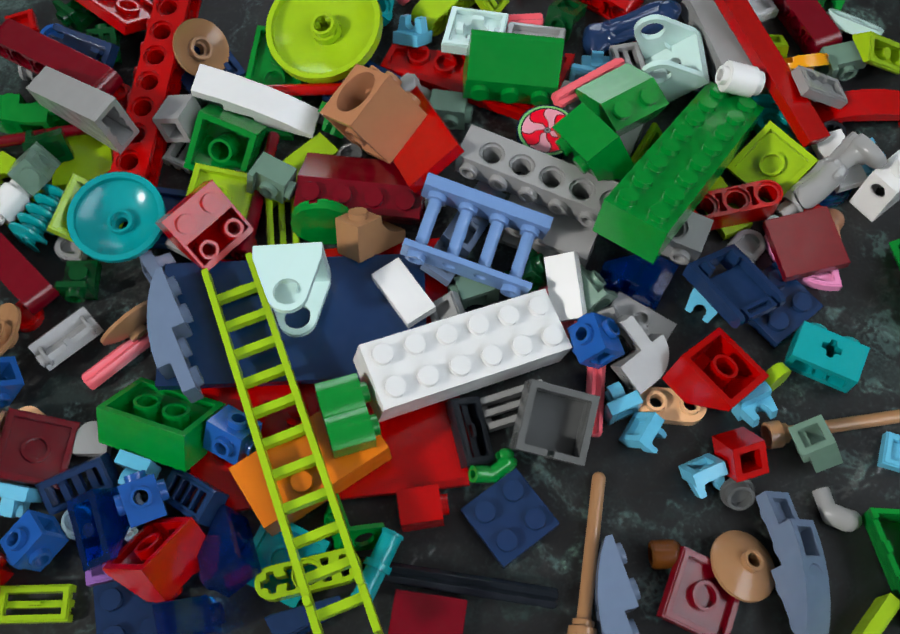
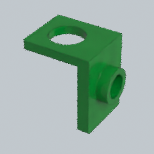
(354, 531)

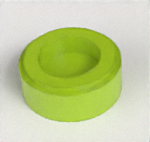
(777, 375)

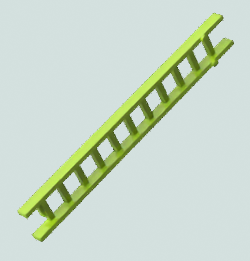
(315, 459)

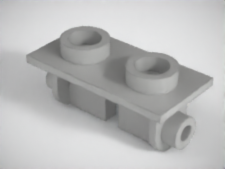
(65, 338)

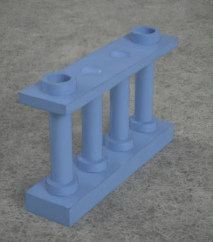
(470, 204)

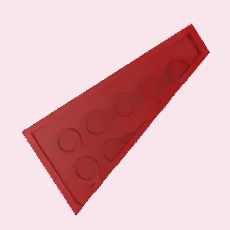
(445, 72)

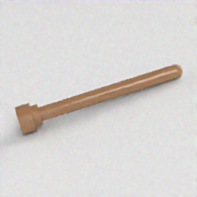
(777, 433)
(582, 623)

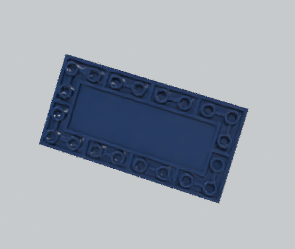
(350, 316)

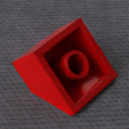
(715, 373)
(159, 559)

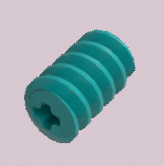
(35, 223)

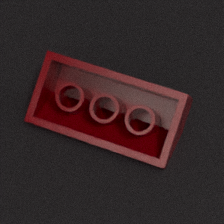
(360, 184)

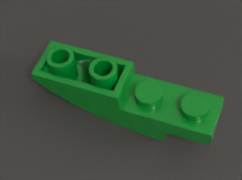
(20, 116)

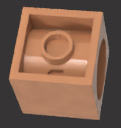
(374, 112)

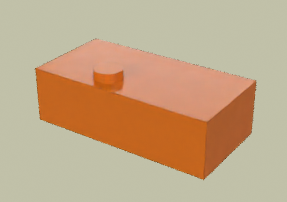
(342, 472)

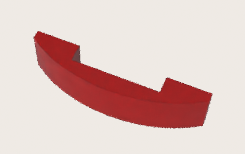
(863, 106)

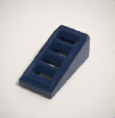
(105, 468)
(213, 500)
(295, 619)

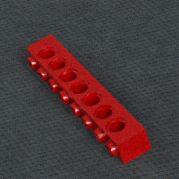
(154, 79)

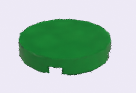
(317, 220)

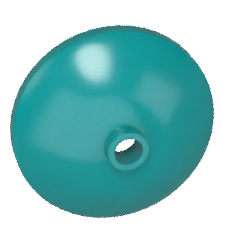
(107, 203)

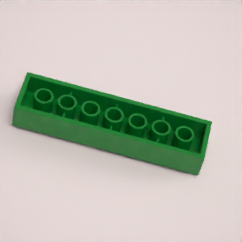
(677, 172)

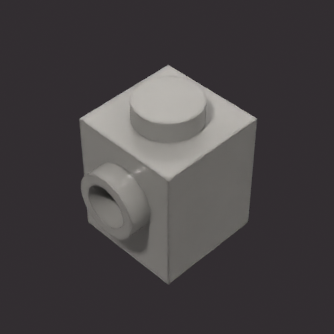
(177, 118)

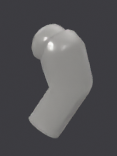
(833, 514)

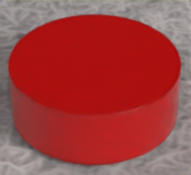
(28, 320)

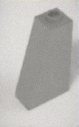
(717, 36)
(84, 107)

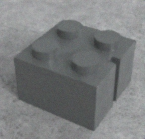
(554, 422)

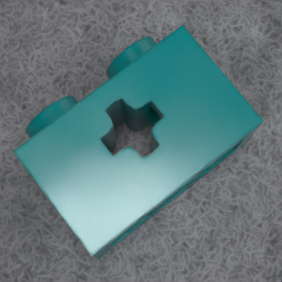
(838, 368)

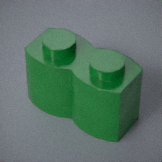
(346, 415)

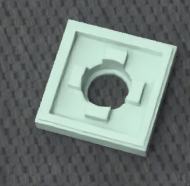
(463, 20)

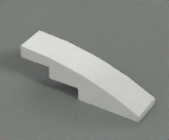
(255, 101)

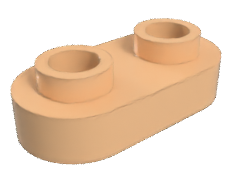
(671, 408)

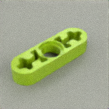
(283, 590)

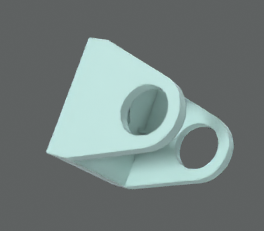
(667, 49)
(293, 279)

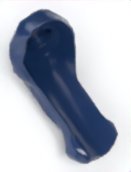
(621, 29)

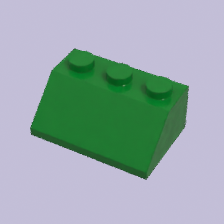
(512, 67)
(156, 424)

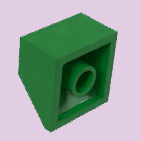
(624, 98)
(224, 140)
(592, 144)

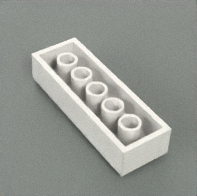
(461, 354)

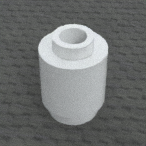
(740, 79)
(12, 201)

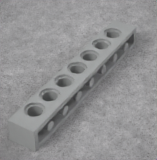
(541, 169)

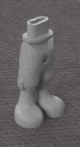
(830, 173)

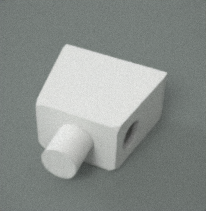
(887, 177)

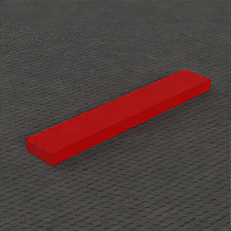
(779, 80)

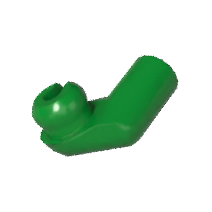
(496, 471)

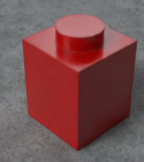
(742, 452)
(422, 507)

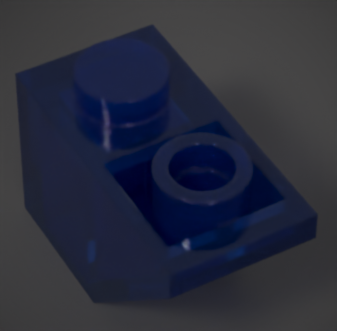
(639, 278)

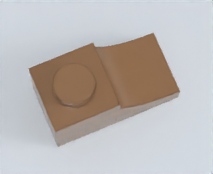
(365, 234)

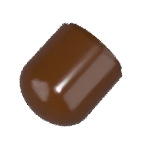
(663, 553)

